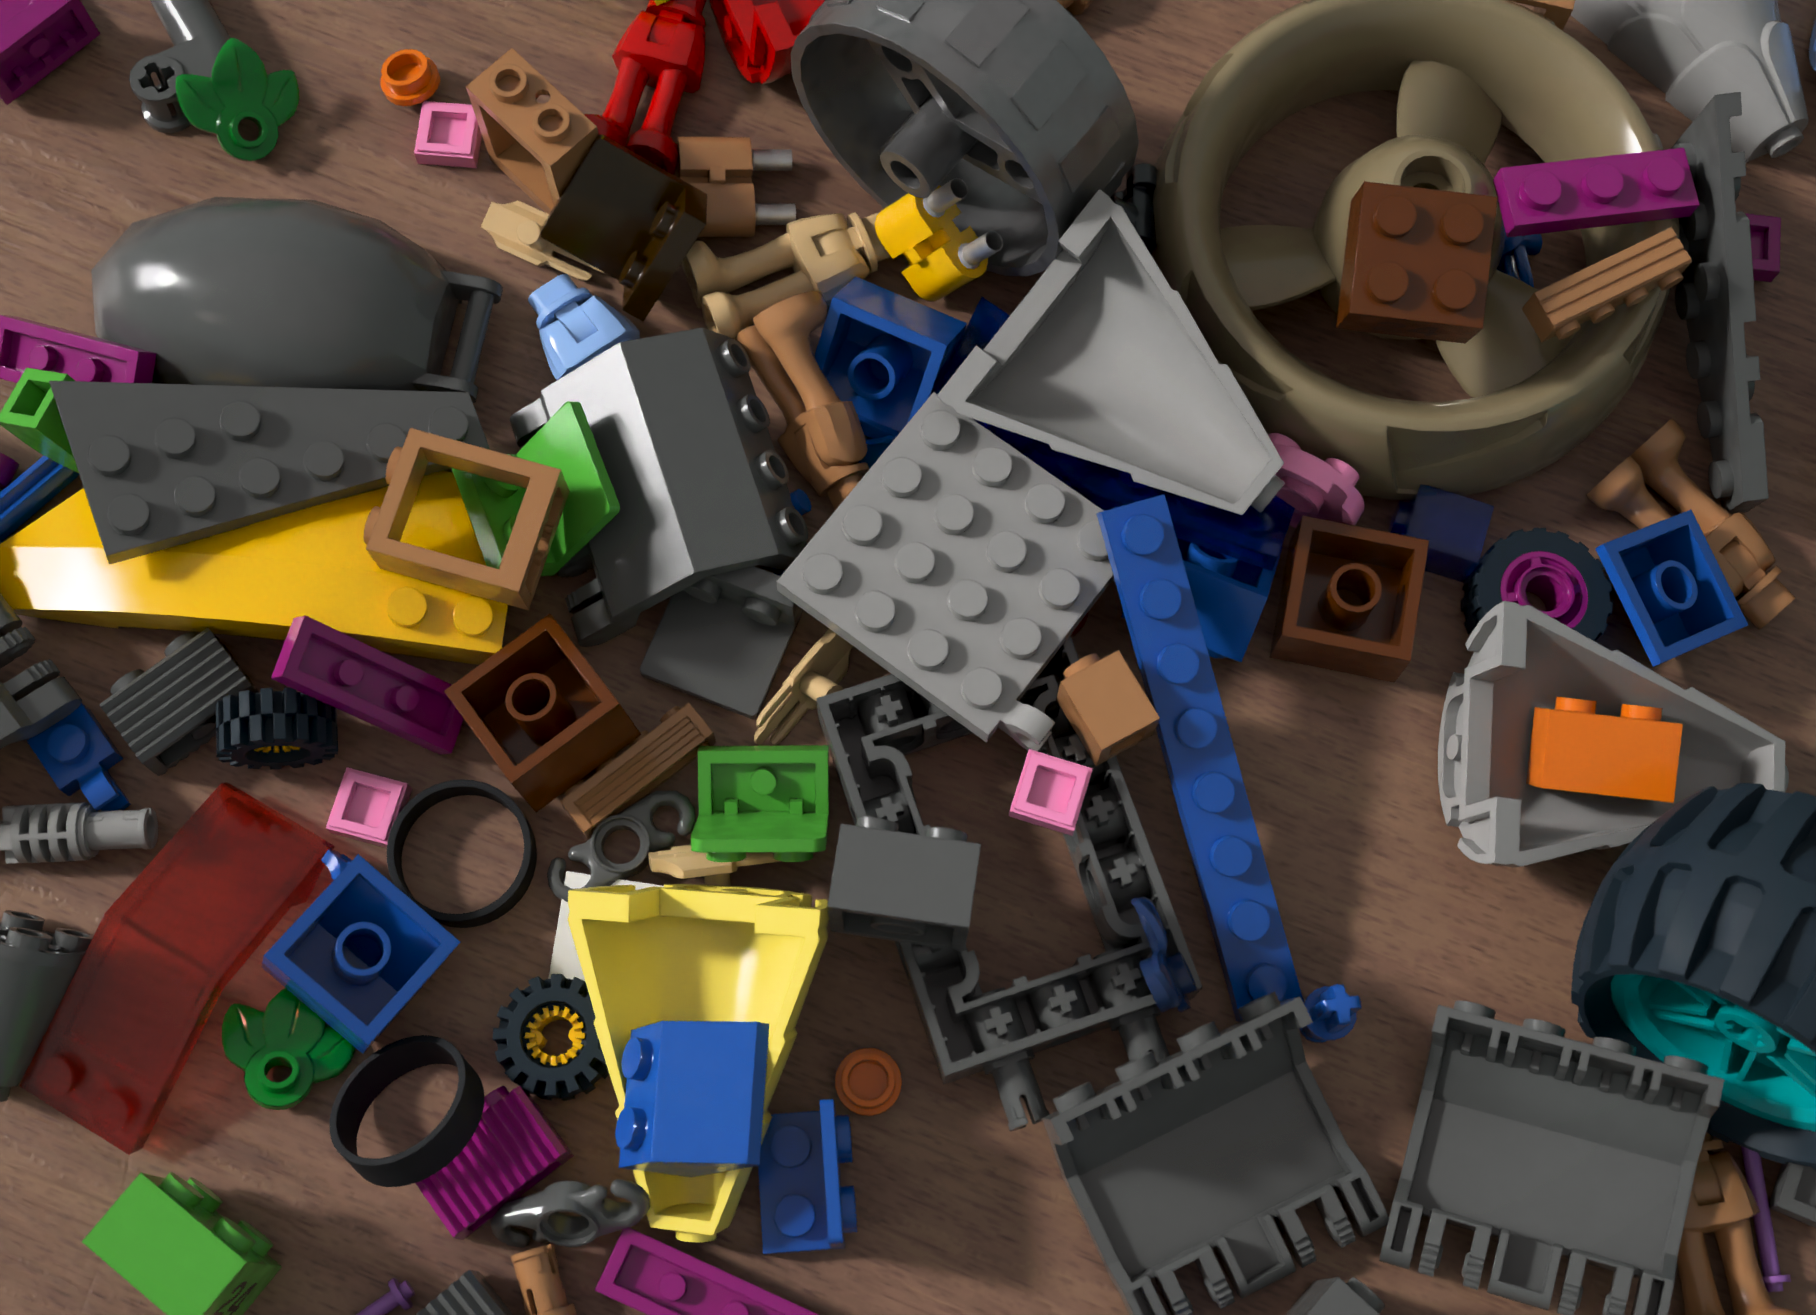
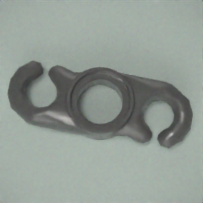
(635, 818)
(598, 1213)

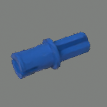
(1331, 1013)

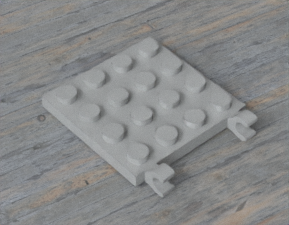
(957, 570)

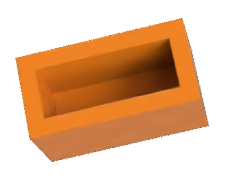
(1604, 753)

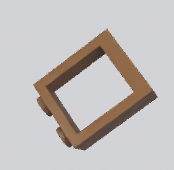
(526, 139)
(527, 545)

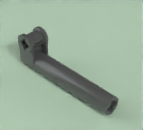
(196, 41)

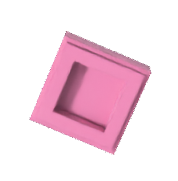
(448, 135)
(1050, 792)
(367, 807)

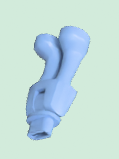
(576, 324)

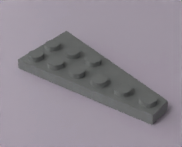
(1715, 303)
(216, 458)

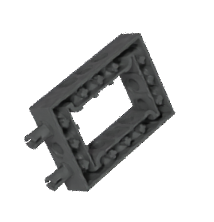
(1001, 1029)

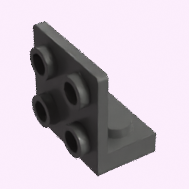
(724, 639)

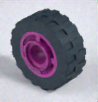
(1545, 565)

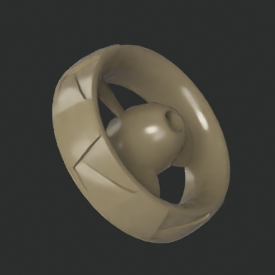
(1458, 79)

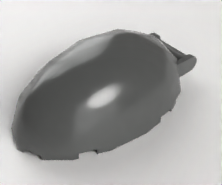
(288, 299)

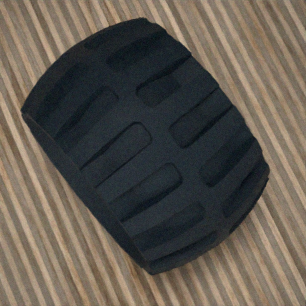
(1712, 958)

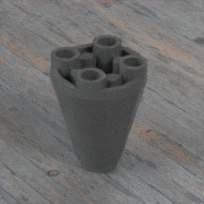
(33, 981)

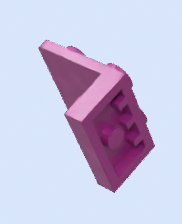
(38, 39)

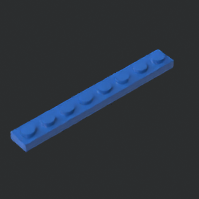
(1198, 752)

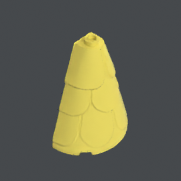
(696, 958)

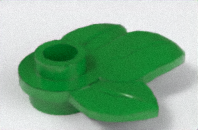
(239, 92)
(283, 1036)

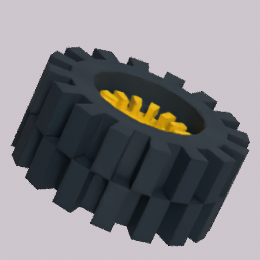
(275, 729)
(522, 1042)

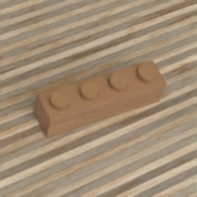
(1607, 284)
(638, 770)

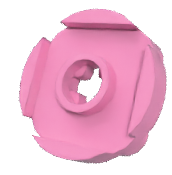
(1317, 486)

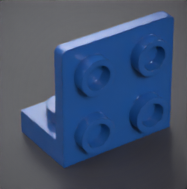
(801, 1182)

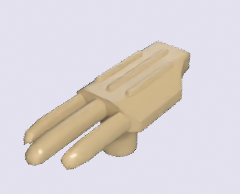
(518, 231)
(811, 678)
(684, 864)

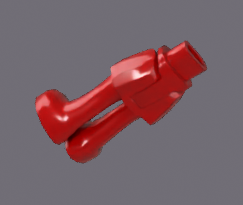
(665, 52)

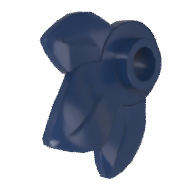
(1165, 975)

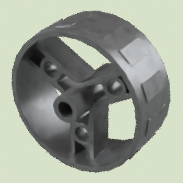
(976, 94)

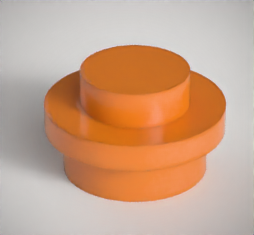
(409, 77)
(868, 1082)

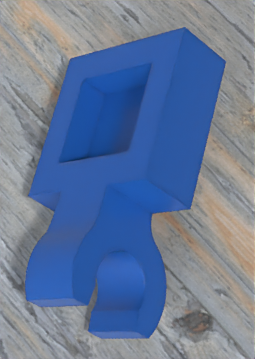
(79, 757)

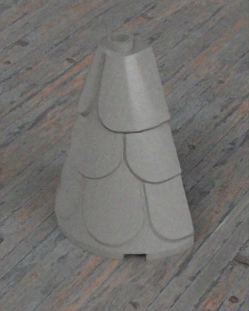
(1708, 51)
(1120, 374)
(1486, 733)

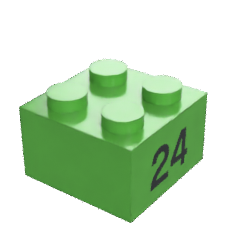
(181, 1250)

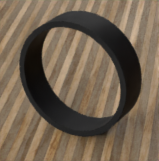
(429, 798)
(373, 1077)

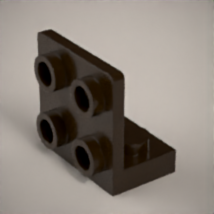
(627, 221)

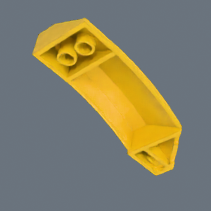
(264, 577)

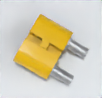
(931, 242)

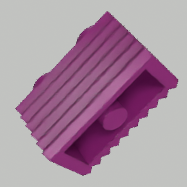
(499, 1164)

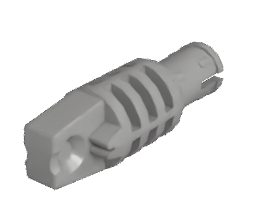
(72, 831)

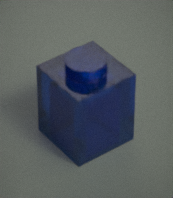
(1450, 523)

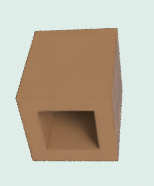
(1106, 705)

